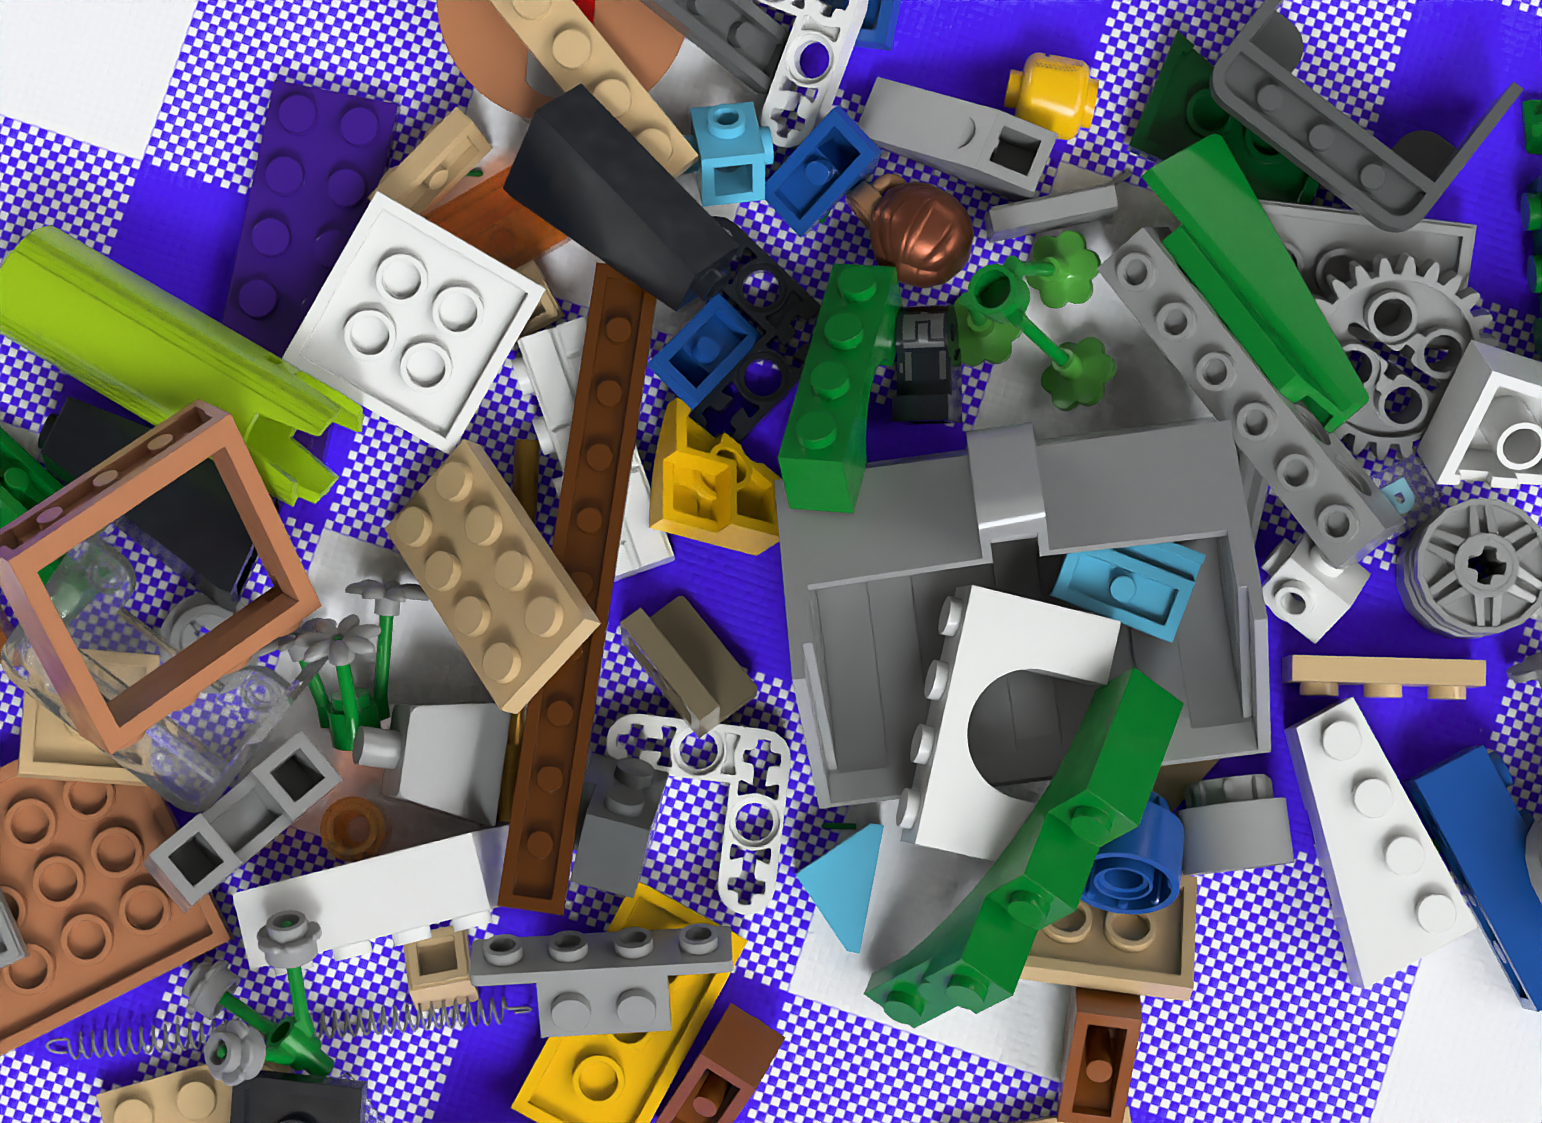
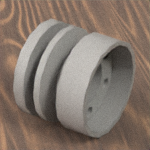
(1445, 592)

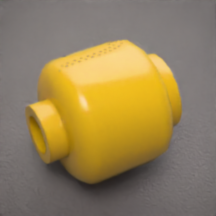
(1053, 94)

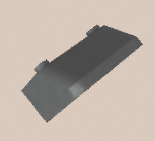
(1380, 183)

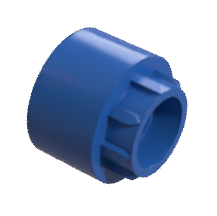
(1141, 867)

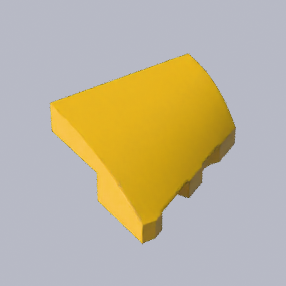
(710, 487)

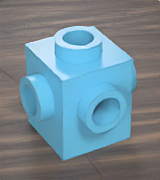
(730, 153)

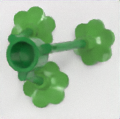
(995, 316)

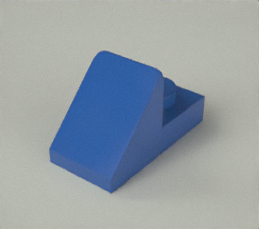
(821, 171)
(704, 351)

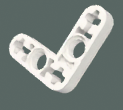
(810, 26)
(727, 768)

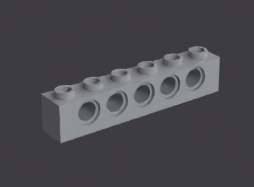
(1281, 439)

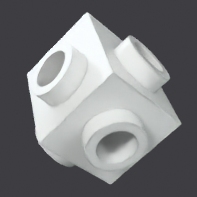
(1308, 588)

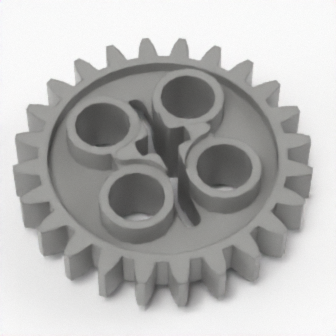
(1427, 311)

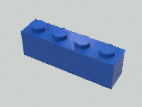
(1484, 847)

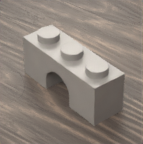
(242, 821)

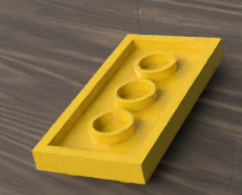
(625, 1073)

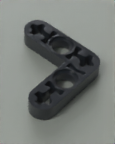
(774, 322)

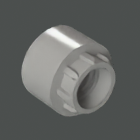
(1234, 826)

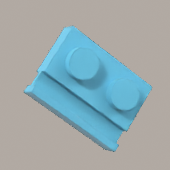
(1133, 584)

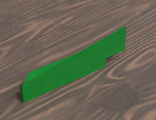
(1252, 280)

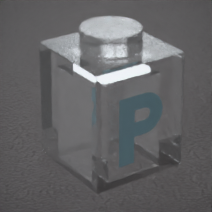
(1410, 492)

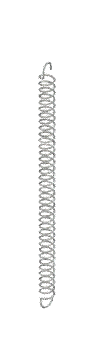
(322, 1025)

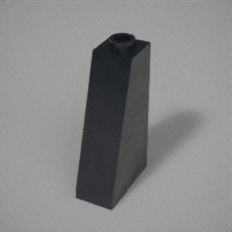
(618, 201)
(184, 524)

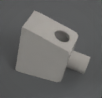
(440, 757)

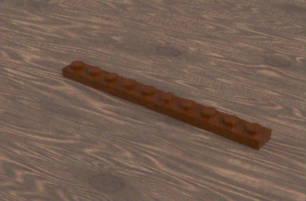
(588, 548)

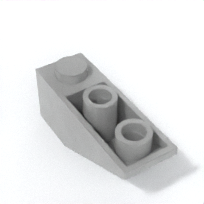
(958, 138)

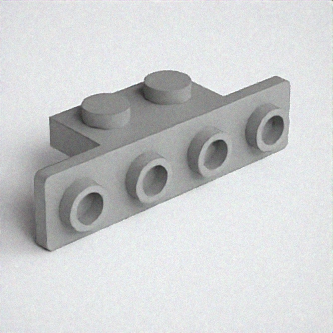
(602, 978)

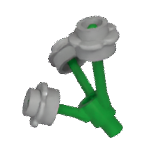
(239, 1051)

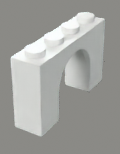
(984, 639)

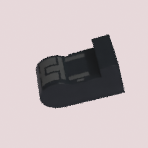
(927, 366)

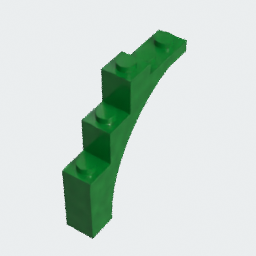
(1044, 869)

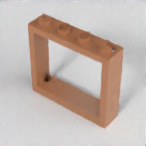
(100, 499)

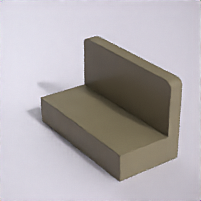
(688, 664)

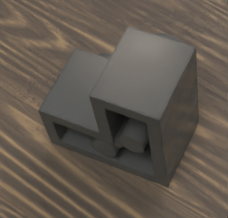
(616, 822)

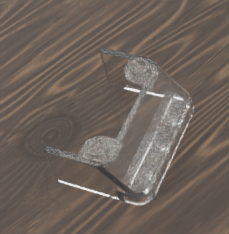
(192, 750)

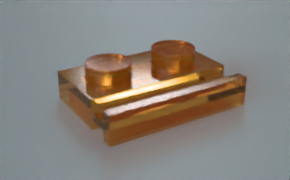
(498, 223)

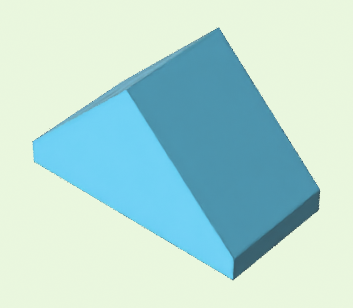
(843, 883)

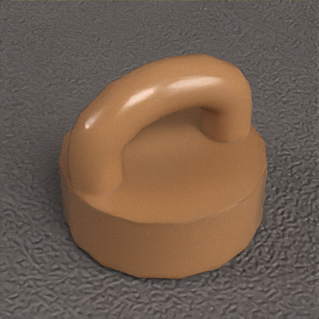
(865, 196)

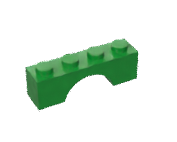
(826, 430)

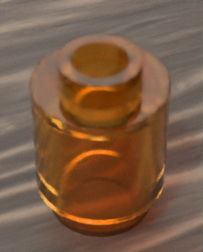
(336, 823)

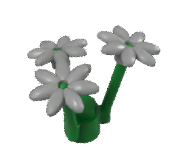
(321, 638)

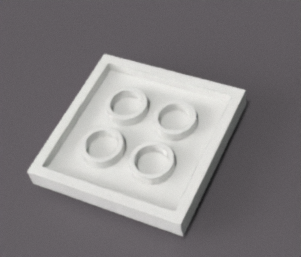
(413, 323)

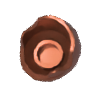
(921, 234)

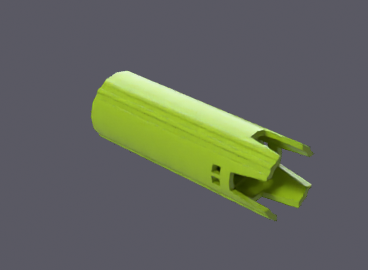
(165, 354)

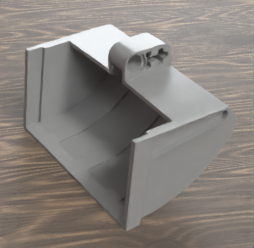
(1001, 518)

